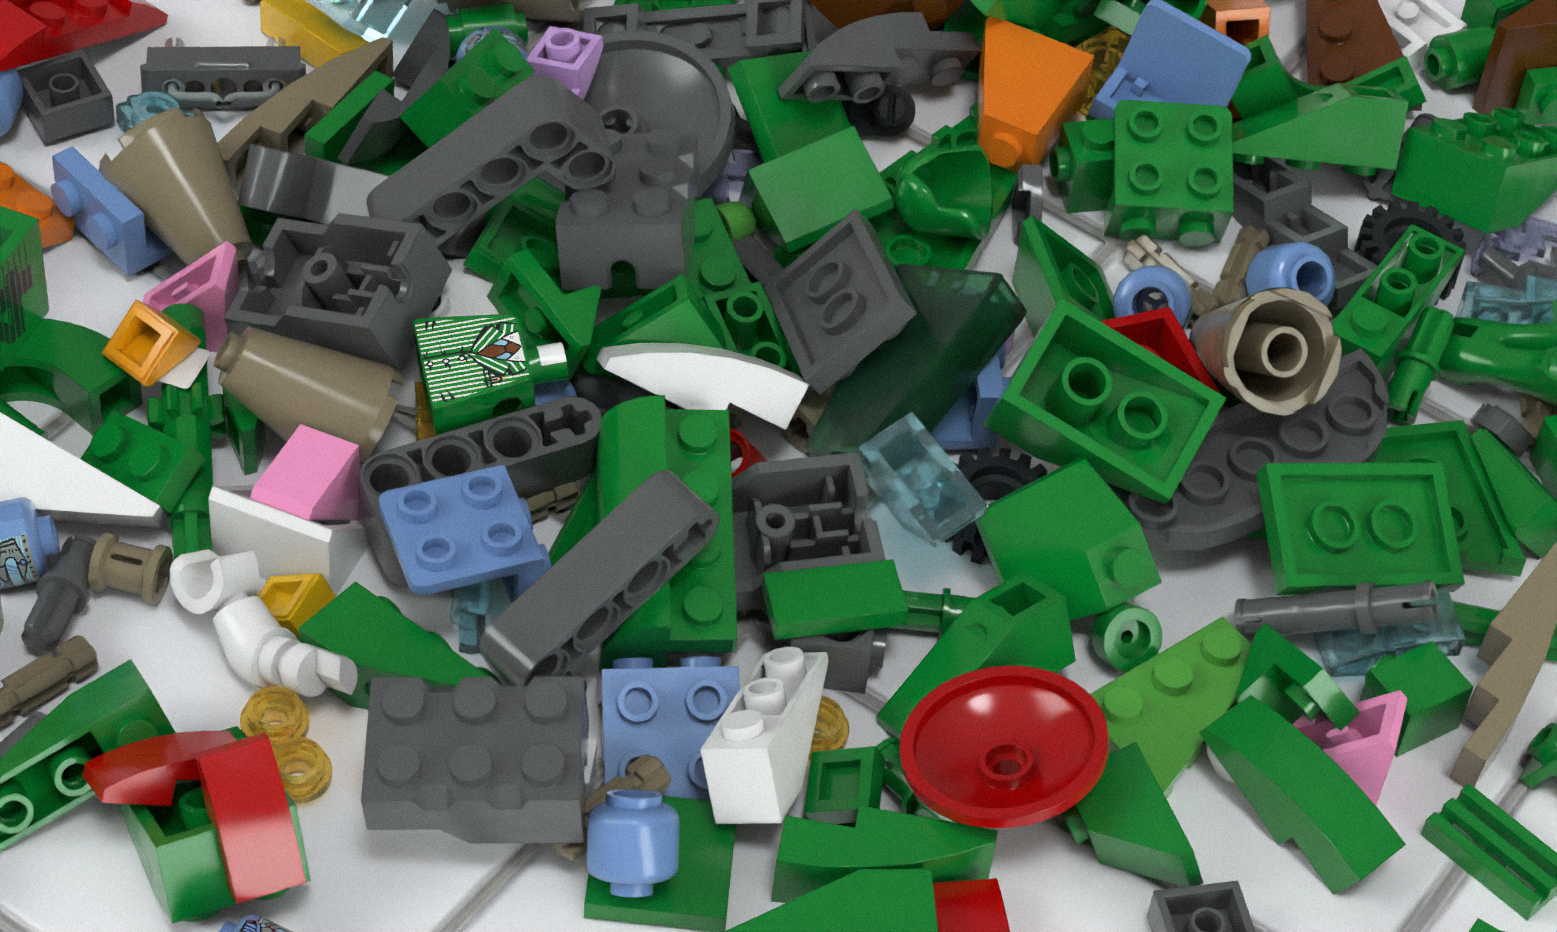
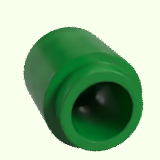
(475, 17)
(1458, 57)

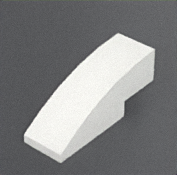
(708, 378)

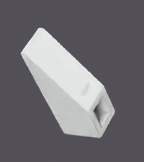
(765, 738)

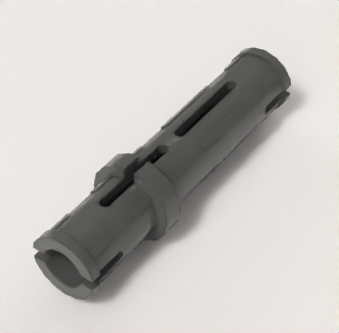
(1361, 608)

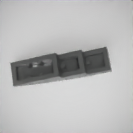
(1281, 204)

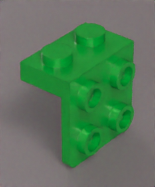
(1171, 172)

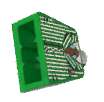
(480, 368)

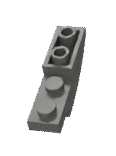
(879, 51)

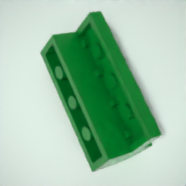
(699, 602)

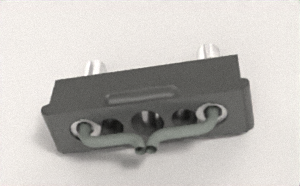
(221, 75)

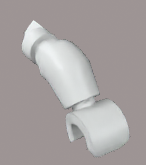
(247, 629)

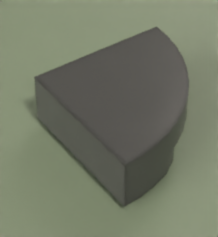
(1027, 196)
(1503, 427)

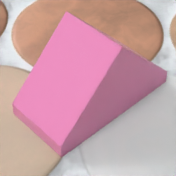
(207, 284)
(313, 477)
(1366, 743)

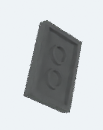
(839, 302)

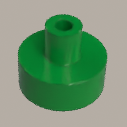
(1126, 636)

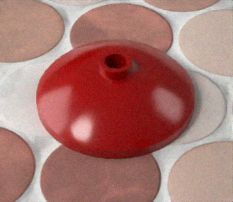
(1004, 746)

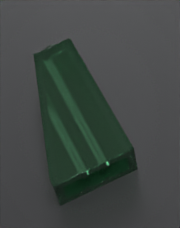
(929, 364)

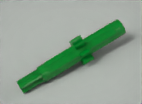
(191, 419)

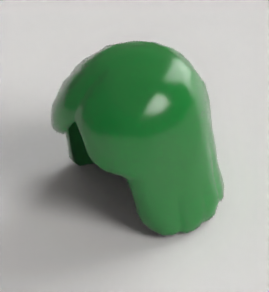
(946, 192)

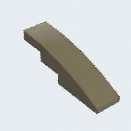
(301, 105)
(1515, 651)

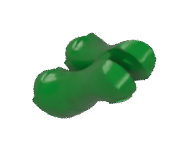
(1503, 355)

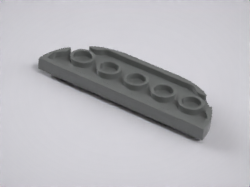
(1220, 488)

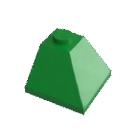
(1072, 538)

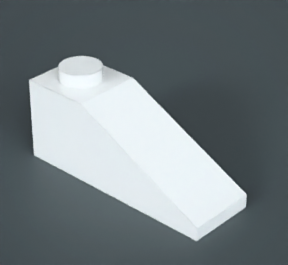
(65, 484)

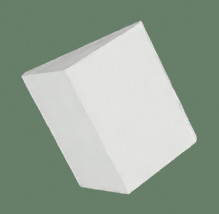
(283, 540)

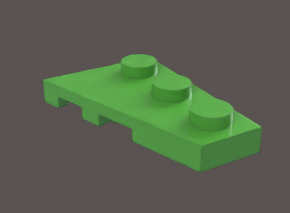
(1175, 698)

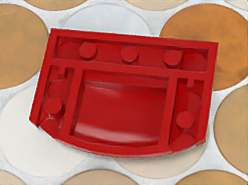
(55, 27)

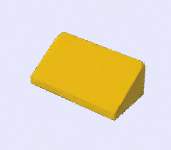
(309, 28)

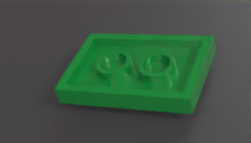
(1358, 525)

